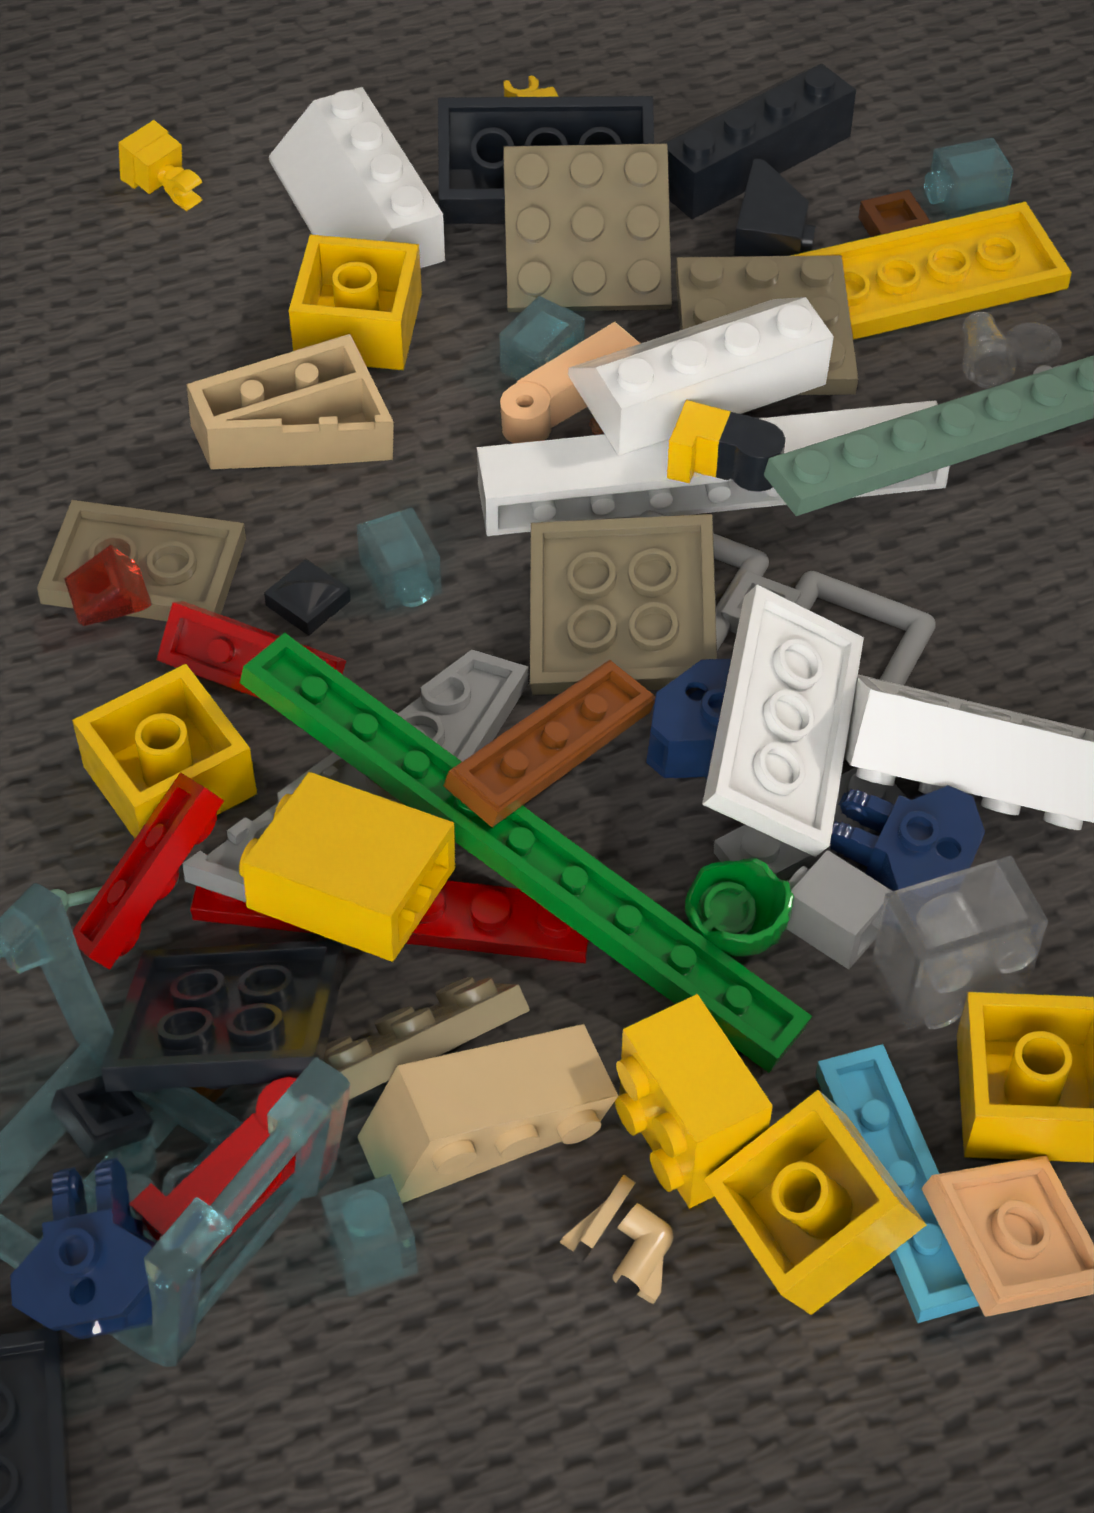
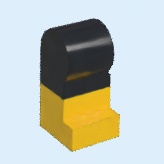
(722, 446)

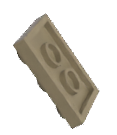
(176, 553)
(411, 1036)

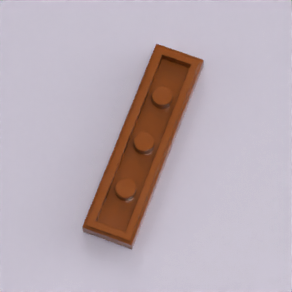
(549, 743)

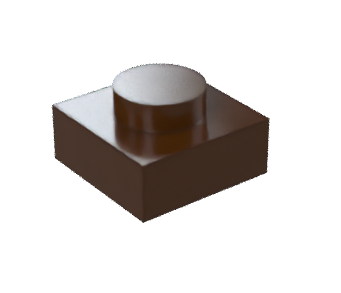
(891, 213)

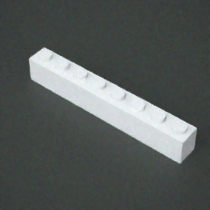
(591, 482)

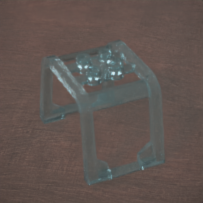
(302, 1123)

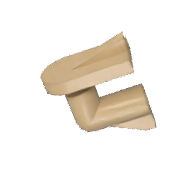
(651, 1235)

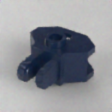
(687, 726)
(916, 837)
(88, 1265)

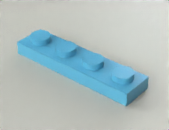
(874, 1101)

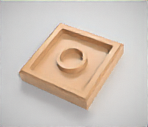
(1013, 1234)

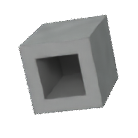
(836, 908)

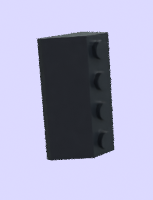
(776, 125)
(478, 129)

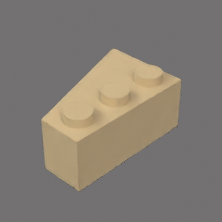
(293, 411)
(485, 1108)

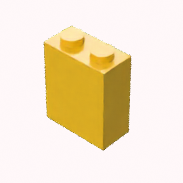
(348, 865)

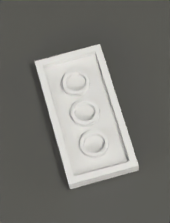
(784, 722)

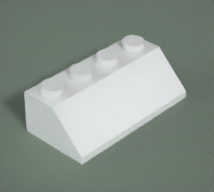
(356, 178)
(721, 363)
(973, 748)

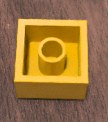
(358, 291)
(153, 734)
(1027, 1076)
(688, 1096)
(814, 1203)

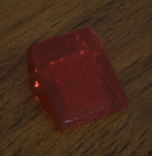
(107, 588)

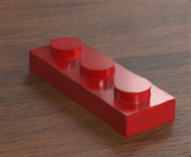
(217, 645)
(146, 871)

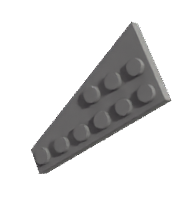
(455, 709)

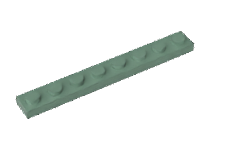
(933, 437)

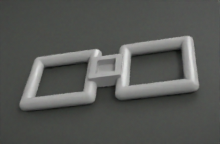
(814, 585)

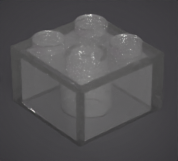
(957, 938)

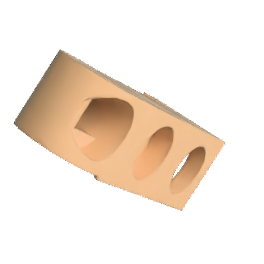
(548, 393)

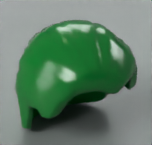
(739, 906)

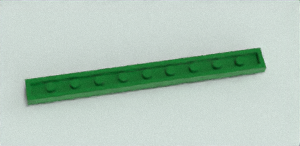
(528, 852)

